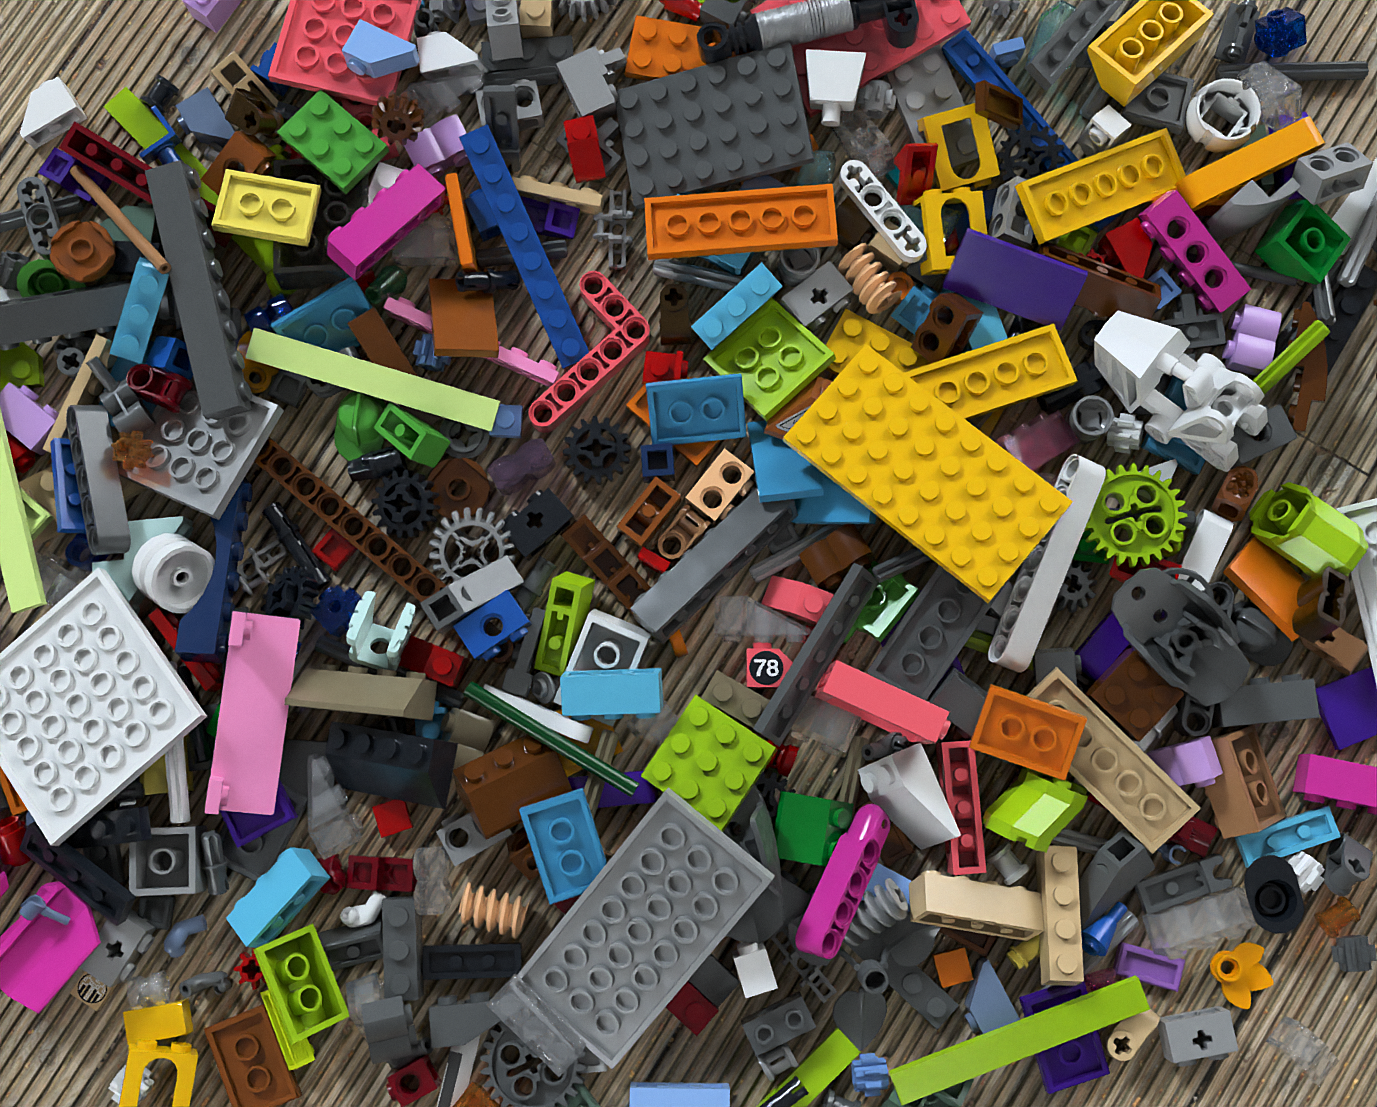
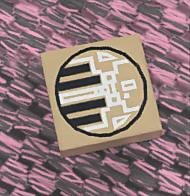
(91, 991)

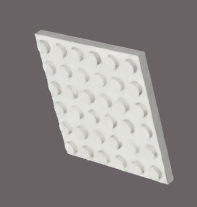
(86, 706)

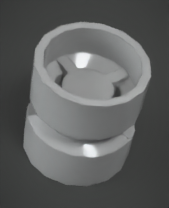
(798, 264)
(1090, 418)

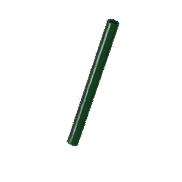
(551, 739)

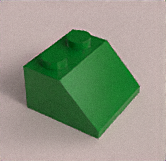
(1303, 243)
(810, 827)

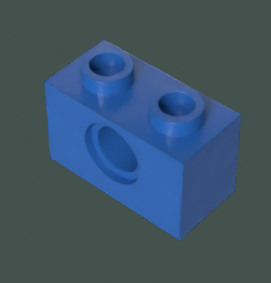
(473, 627)

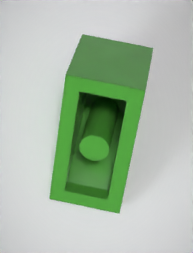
(412, 435)

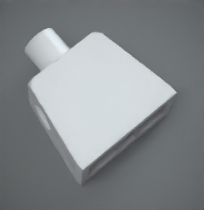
(833, 82)

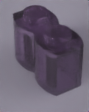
(515, 470)

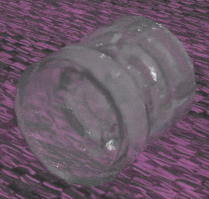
(148, 990)

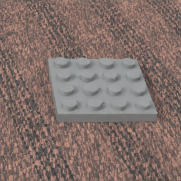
(200, 457)

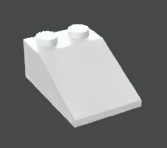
(607, 645)
(910, 796)

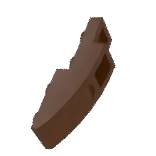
(1313, 381)

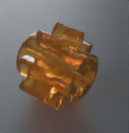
(132, 450)

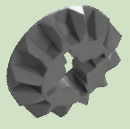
(457, 448)

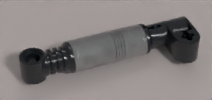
(808, 22)

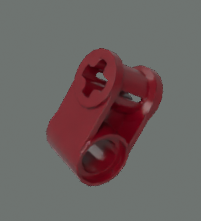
(162, 387)

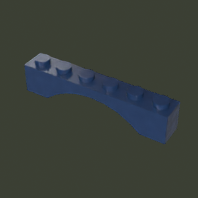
(204, 628)

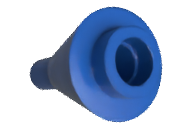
(1099, 935)

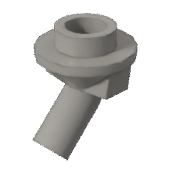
(545, 687)

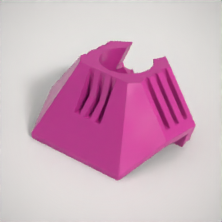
(43, 953)

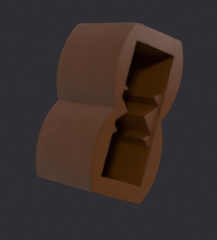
(833, 557)

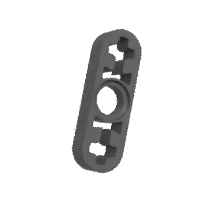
(32, 210)

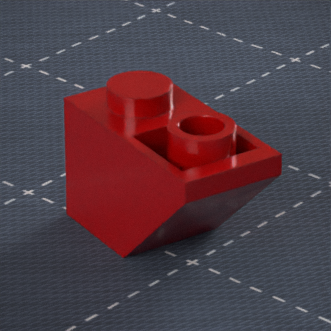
(1127, 248)

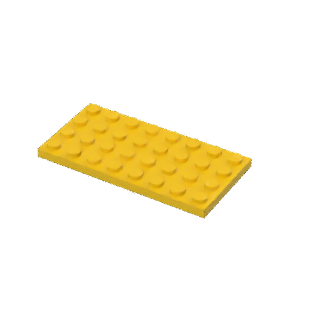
(927, 473)

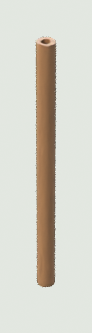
(120, 220)

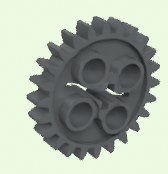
(545, 1089)

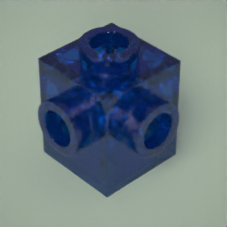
(1280, 32)
(336, 609)

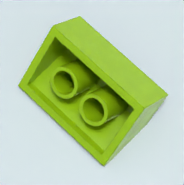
(301, 983)

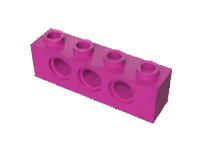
(1228, 284)

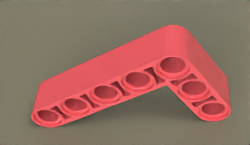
(595, 359)

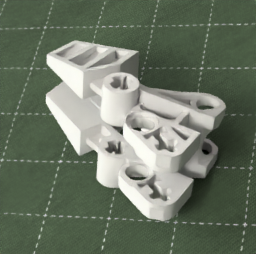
(1135, 355)

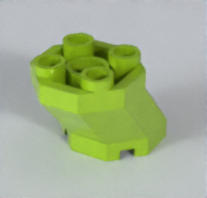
(1307, 530)
(1035, 809)

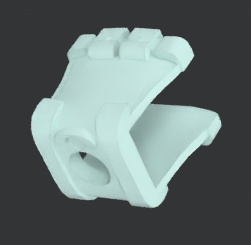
(364, 633)

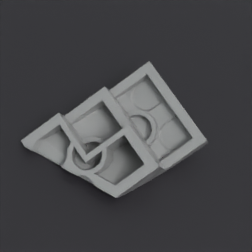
(1247, 209)

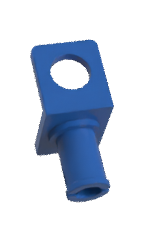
(163, 148)

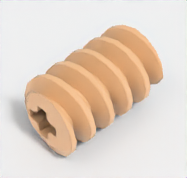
(867, 281)
(493, 911)

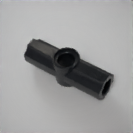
(1089, 383)

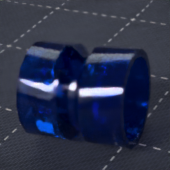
(263, 317)

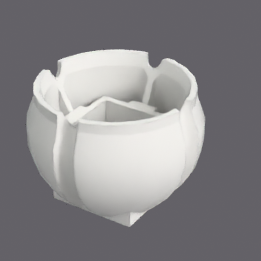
(1230, 102)

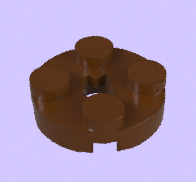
(459, 471)

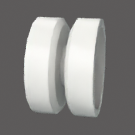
(172, 571)

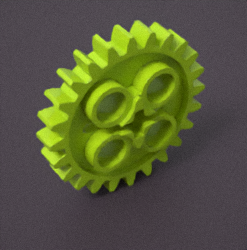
(1140, 542)

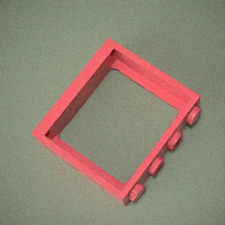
(882, 704)

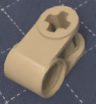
(1131, 1033)

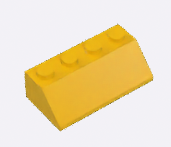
(1145, 44)

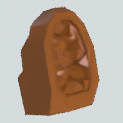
(1236, 493)

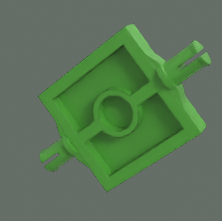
(884, 607)

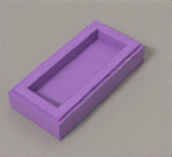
(1148, 967)

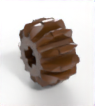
(392, 107)

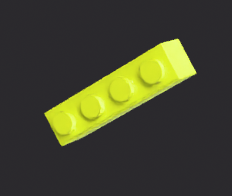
(295, 1054)

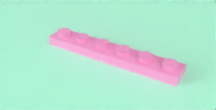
(513, 359)

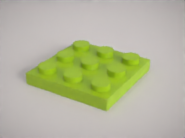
(773, 357)
(709, 762)

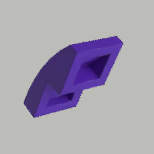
(57, 170)
(553, 218)

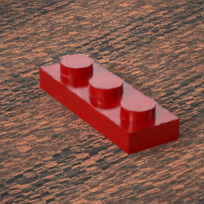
(205, 673)

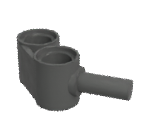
(121, 401)

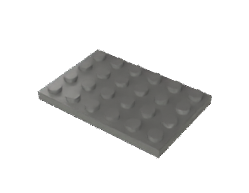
(714, 125)

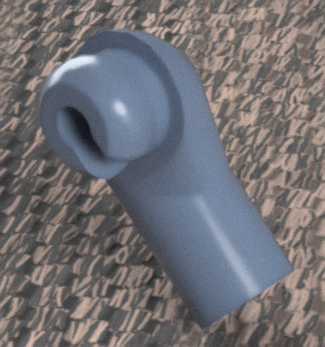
(180, 931)

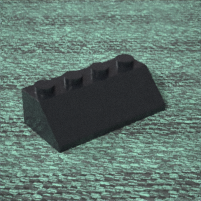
(391, 763)

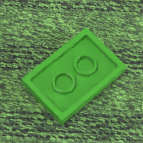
(333, 141)

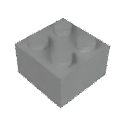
(168, 862)

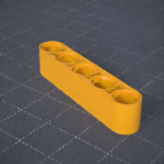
(1250, 163)

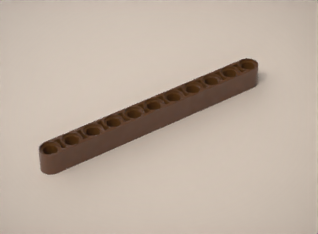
(370, 534)

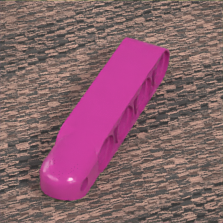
(843, 883)

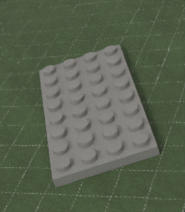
(644, 926)

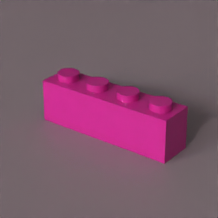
(385, 221)
(1336, 780)

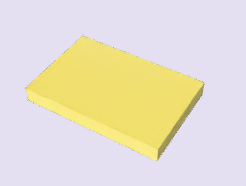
(266, 207)

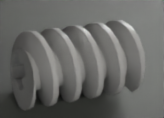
(877, 912)

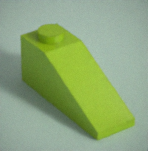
(563, 621)

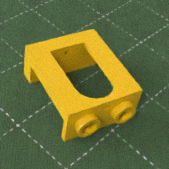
(944, 175)
(931, 206)
(147, 1050)

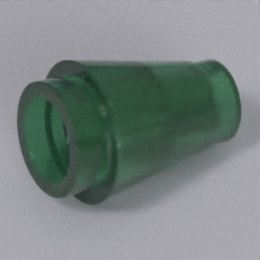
(387, 283)

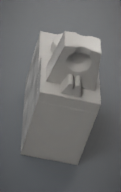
(587, 81)

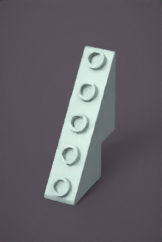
(140, 533)

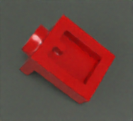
(664, 367)

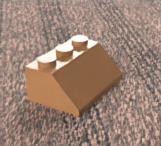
(1245, 791)

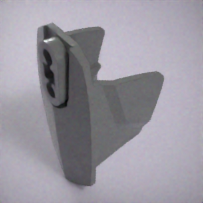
(1191, 641)
(758, 840)

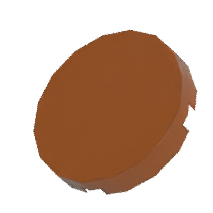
(82, 251)

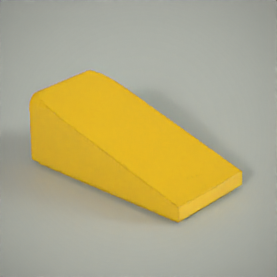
(158, 1021)

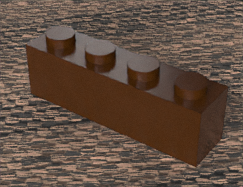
(1107, 287)

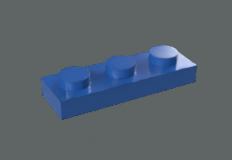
(66, 492)

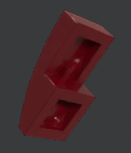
(380, 873)

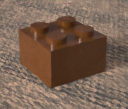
(1133, 695)

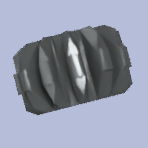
(1081, 591)

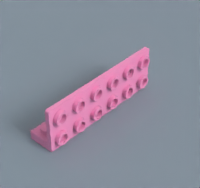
(252, 714)

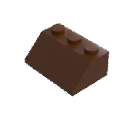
(507, 780)

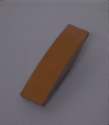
(385, 351)
(605, 561)

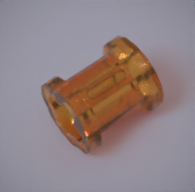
(1337, 916)

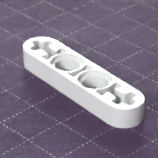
(886, 208)
(547, 717)

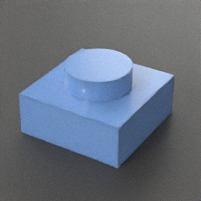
(1007, 52)
(1168, 287)
(508, 422)

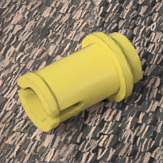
(1024, 952)

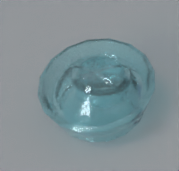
(818, 172)

